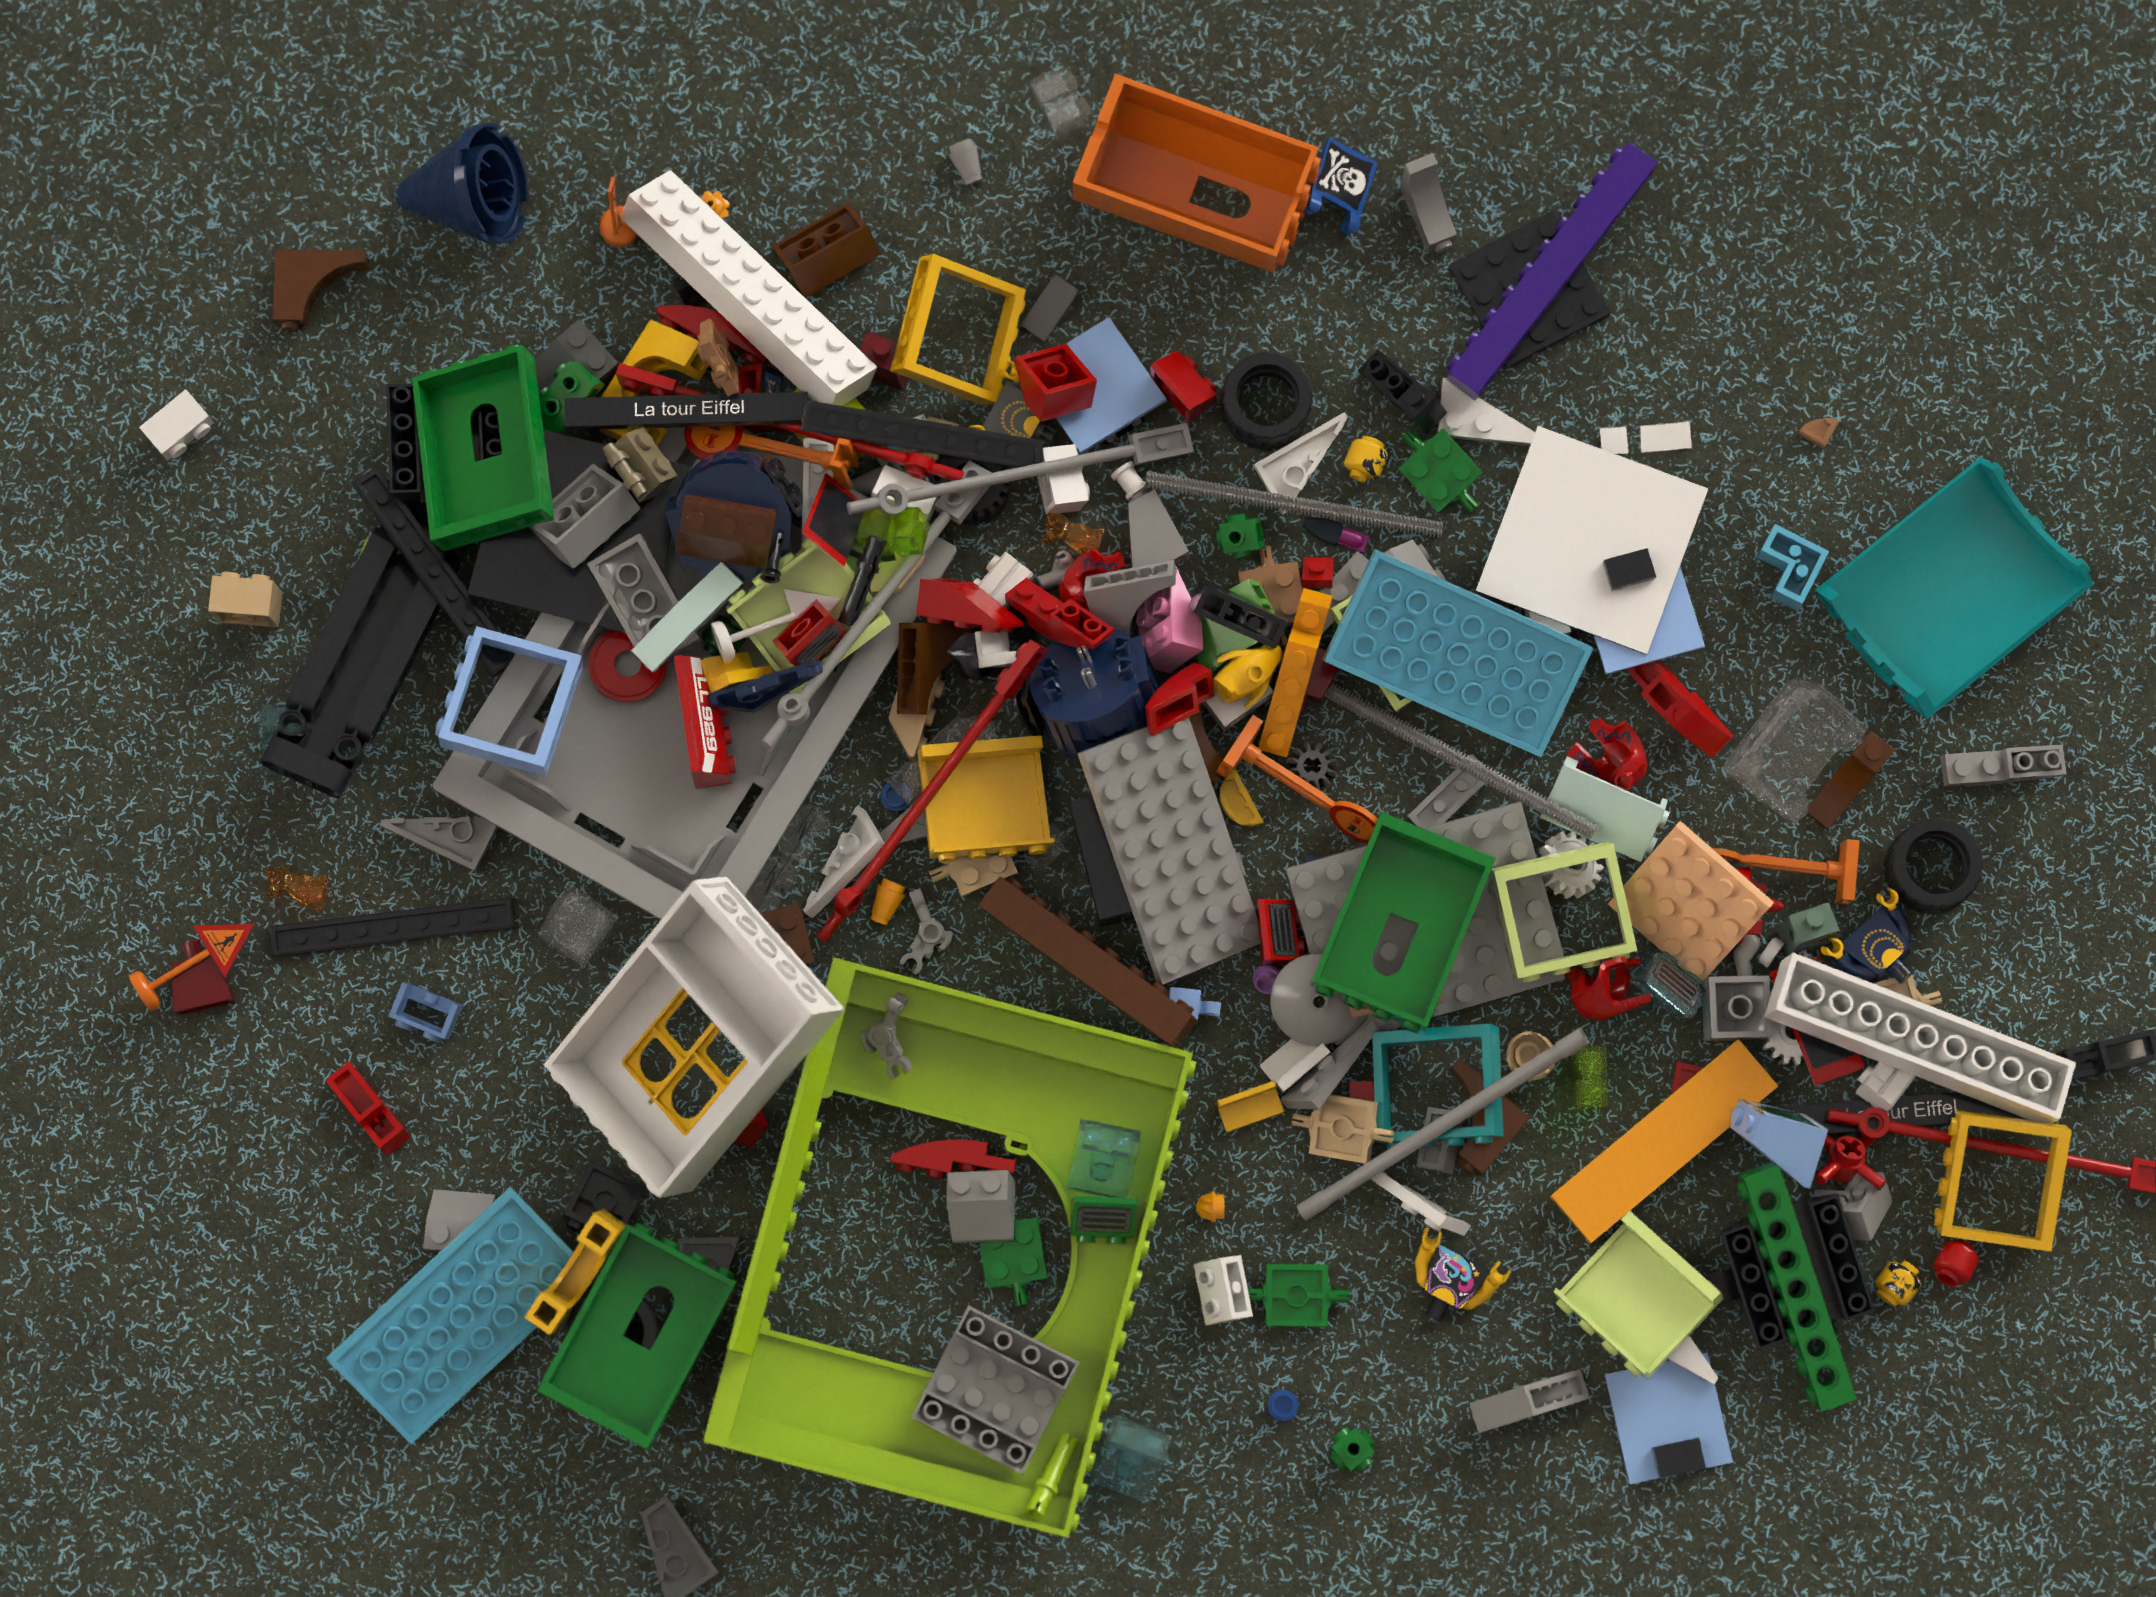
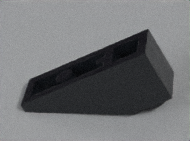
(1237, 613)

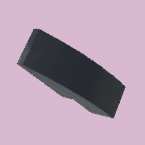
(2112, 1054)

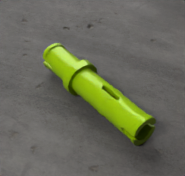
(1046, 1487)

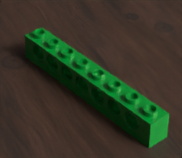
(1838, 1387)

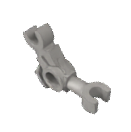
(929, 933)
(883, 1038)

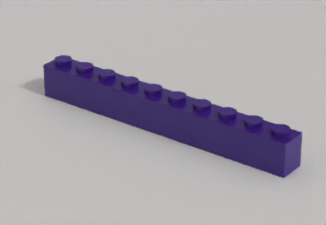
(1551, 271)

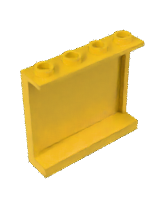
(988, 801)

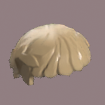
(1526, 1047)

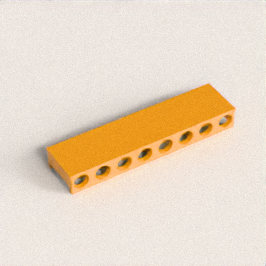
(1662, 1142)

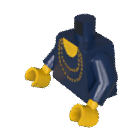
(1876, 945)

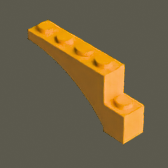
(1295, 672)

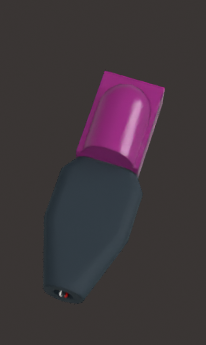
(1334, 533)

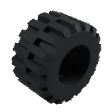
(991, 502)

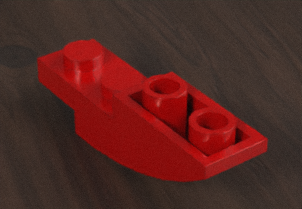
(688, 320)
(1058, 620)
(1681, 708)
(940, 1156)

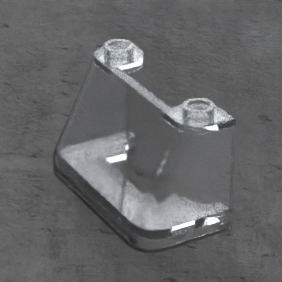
(1793, 746)

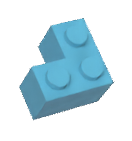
(1799, 561)

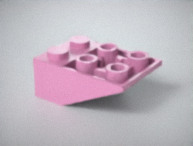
(1170, 627)

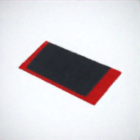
(829, 521)
(1823, 1058)

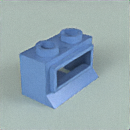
(407, 1022)

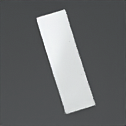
(1653, 438)

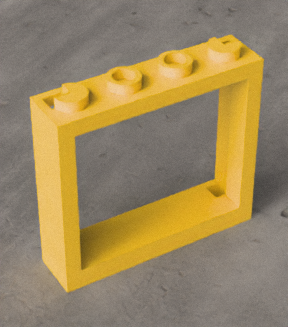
(916, 320)
(2052, 1185)

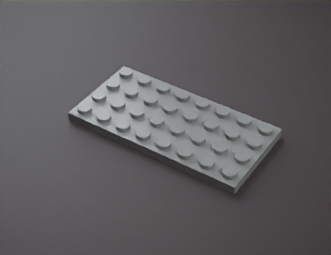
(1171, 849)

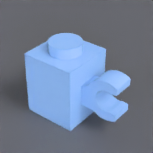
(1192, 998)

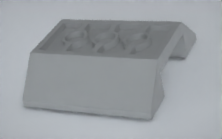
(995, 1389)

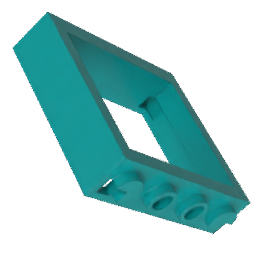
(1491, 1073)

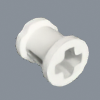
(1129, 479)

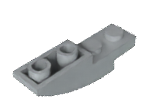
(2003, 765)

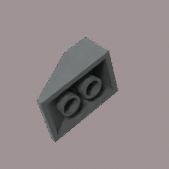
(575, 345)

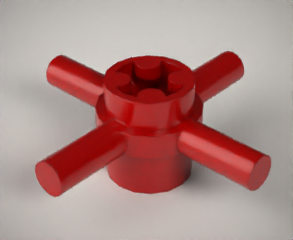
(1846, 1159)

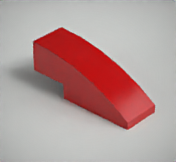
(1179, 697)
(368, 1108)

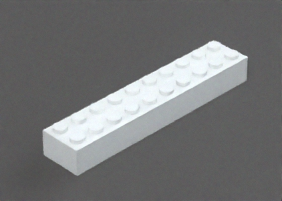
(748, 291)
(1919, 1039)

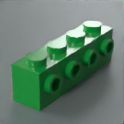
(570, 382)

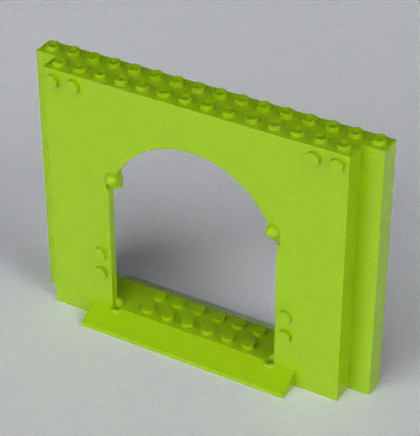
(994, 1073)

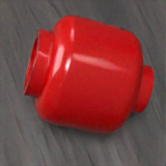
(1955, 1263)

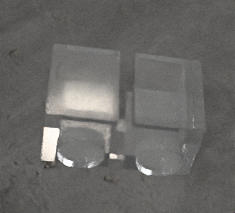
(1062, 105)

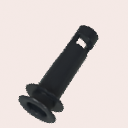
(771, 573)

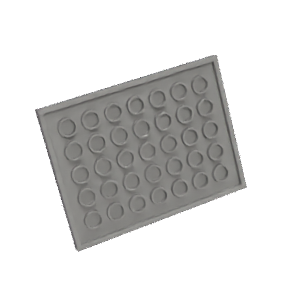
(1482, 962)

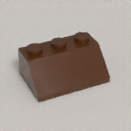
(826, 250)
(725, 531)

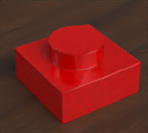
(1317, 572)

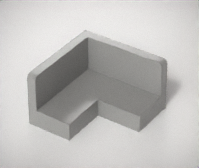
(1862, 1206)

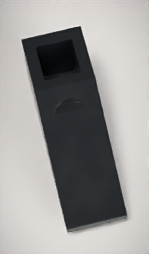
(1403, 391)

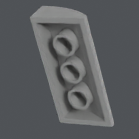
(636, 588)

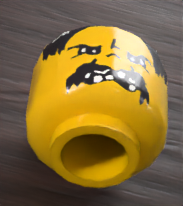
(1365, 458)
(1898, 1283)

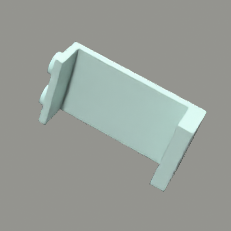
(1621, 815)

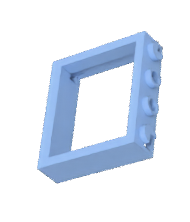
(542, 760)

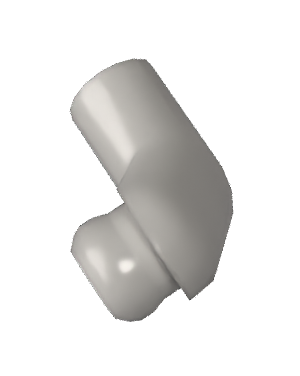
(1061, 563)
(1744, 953)

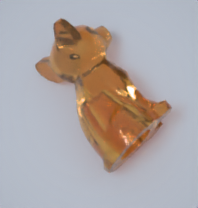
(1077, 535)
(303, 888)

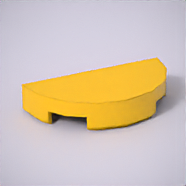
(1237, 802)

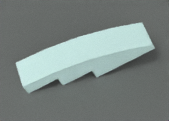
(687, 616)

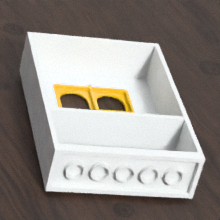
(752, 991)

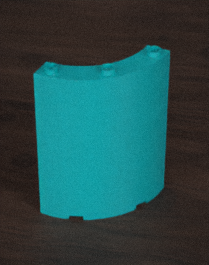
(1953, 588)

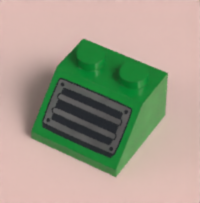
(1102, 1218)

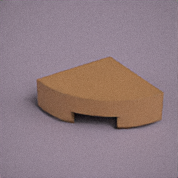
(1819, 431)

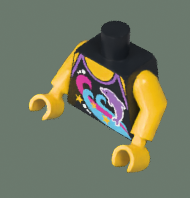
(1453, 1278)

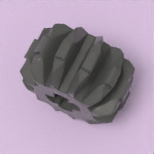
(1312, 757)

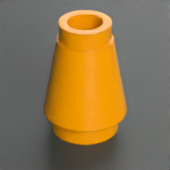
(887, 900)

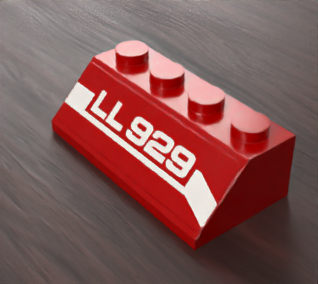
(703, 727)

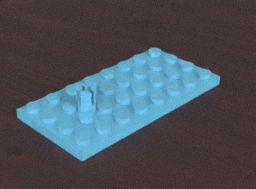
(1457, 653)
(453, 1317)

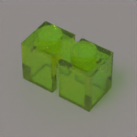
(904, 534)
(1591, 1091)

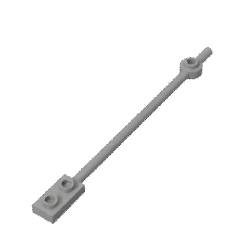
(1143, 446)
(951, 507)

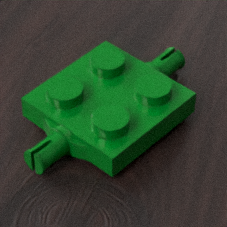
(1440, 470)
(1017, 1261)
(1297, 1295)

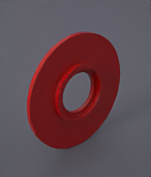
(613, 684)

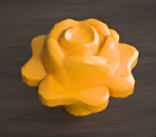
(716, 203)

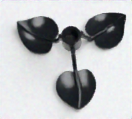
(965, 653)

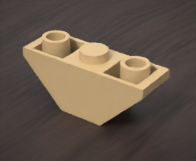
(911, 727)

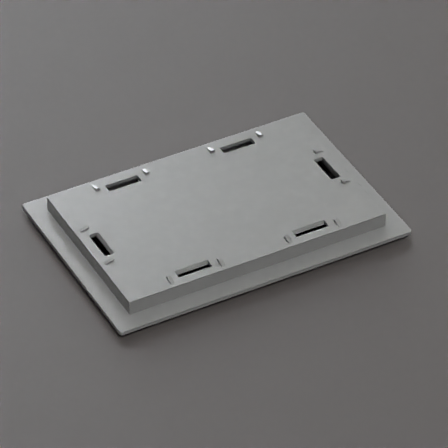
(632, 758)

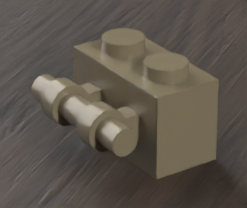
(640, 464)

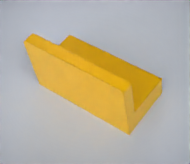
(725, 675)
(1249, 1106)

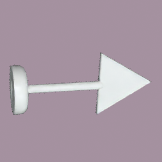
(797, 602)

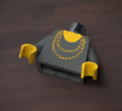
(1013, 416)

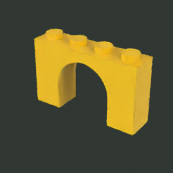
(655, 351)
(596, 1243)

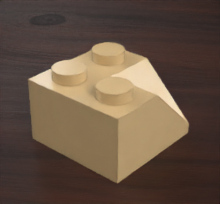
(245, 600)

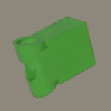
(1220, 639)

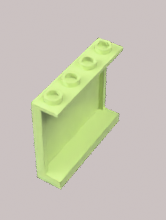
(805, 571)
(1638, 1297)

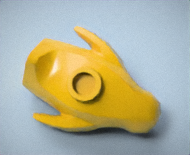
(1246, 673)

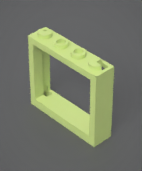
(1548, 863)

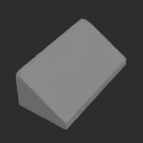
(1441, 1157)

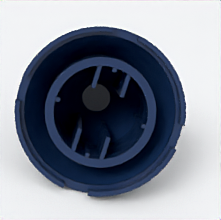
(471, 186)

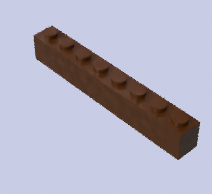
(1087, 962)

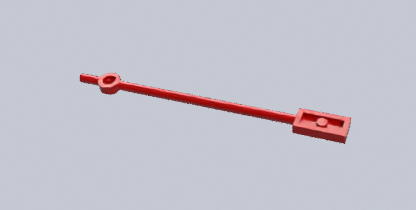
(917, 464)
(1008, 684)
(2140, 1174)

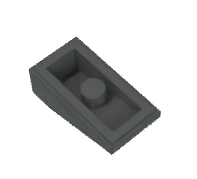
(1050, 308)

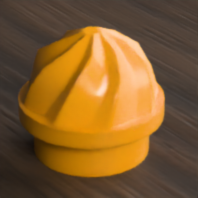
(1211, 1206)

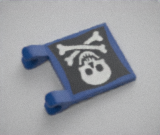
(1343, 182)

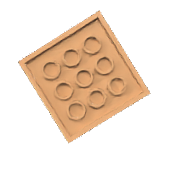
(1692, 902)

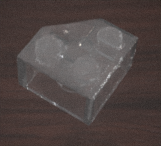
(578, 926)

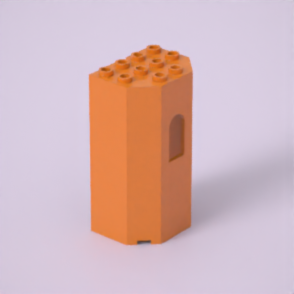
(1157, 146)

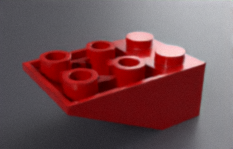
(963, 605)

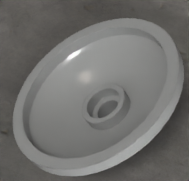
(1294, 1008)

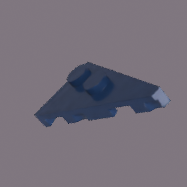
(761, 691)

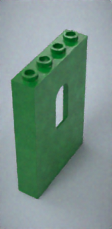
(493, 495)
(1419, 880)
(616, 1378)

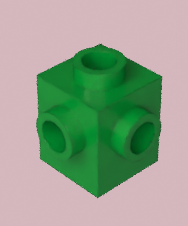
(1249, 530)
(1343, 1458)

